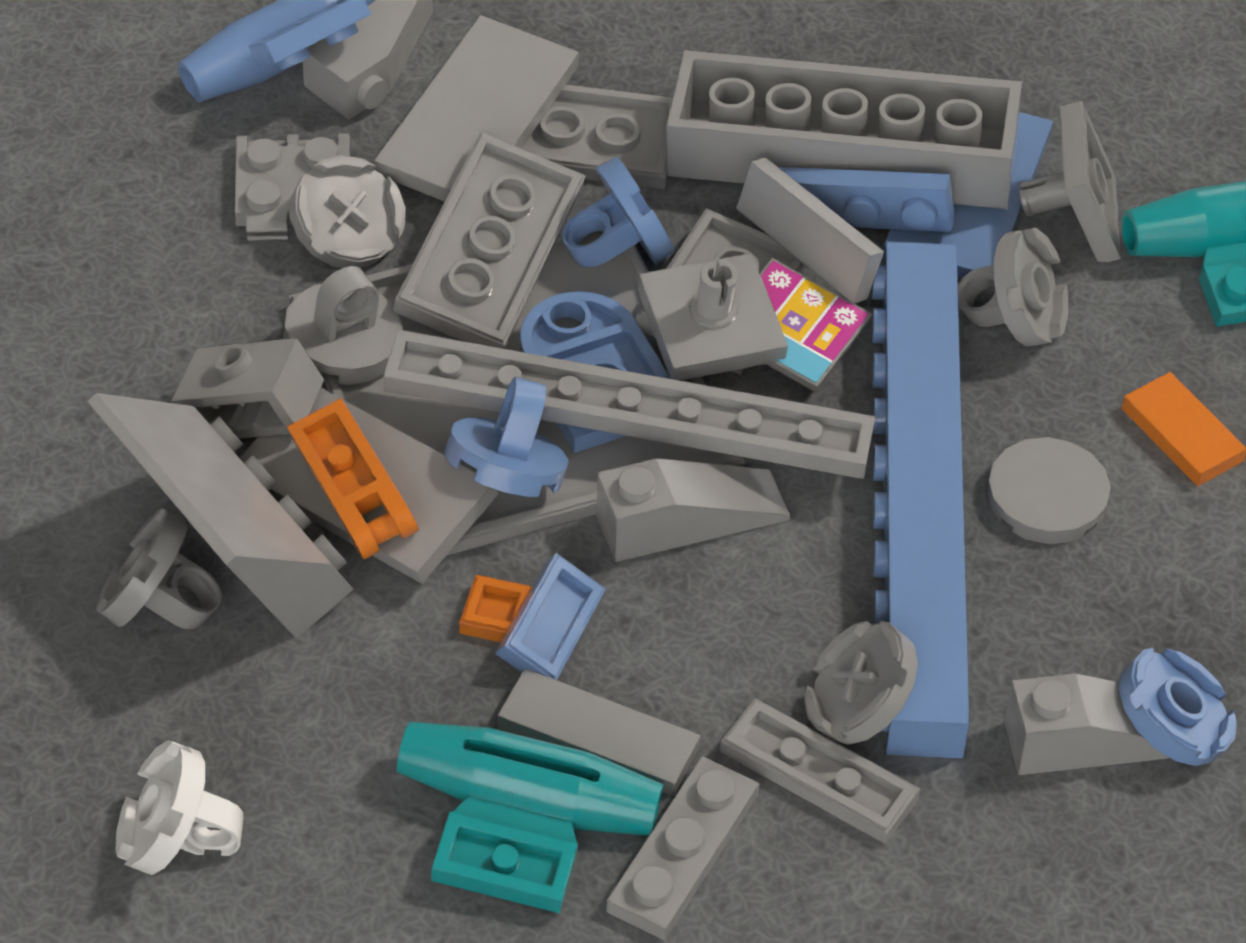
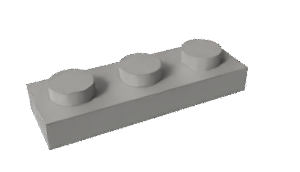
(682, 848)

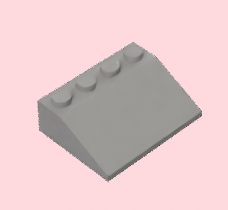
(231, 506)

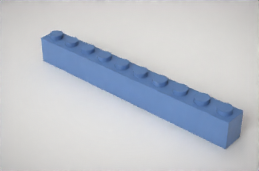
(922, 491)

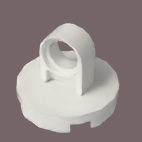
(175, 812)

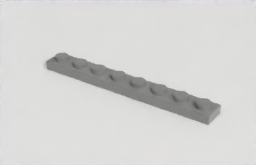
(634, 404)

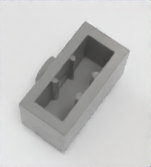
(251, 386)

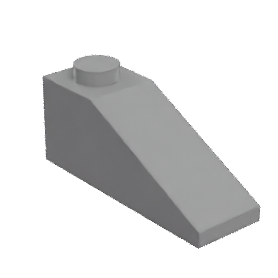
(365, 66)
(682, 503)
(1071, 725)

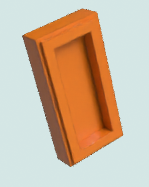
(1184, 428)

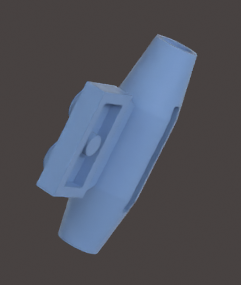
(267, 44)

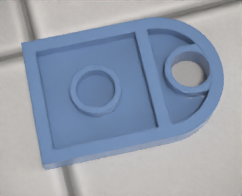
(604, 339)

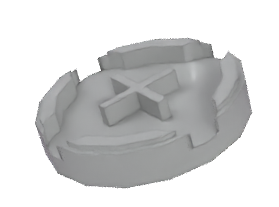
(347, 212)
(1048, 490)
(861, 682)

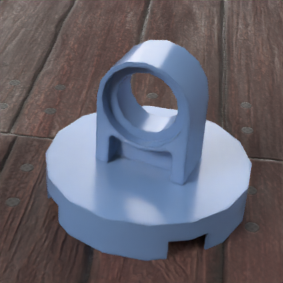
(623, 219)
(508, 449)

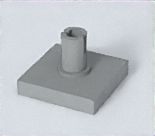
(1084, 184)
(712, 317)

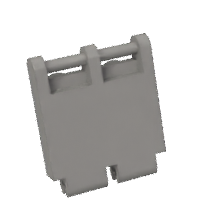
(268, 176)

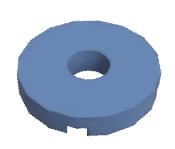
(1185, 734)

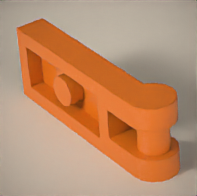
(352, 477)

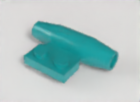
(1198, 224)
(520, 807)

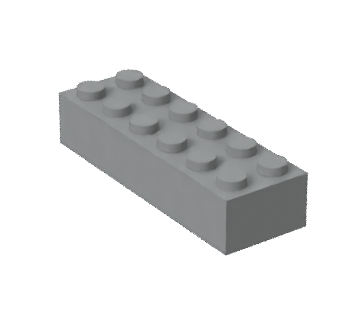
(844, 119)

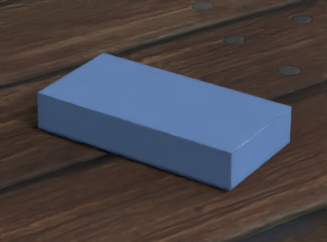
(551, 619)

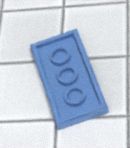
(980, 228)

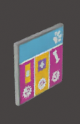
(814, 323)

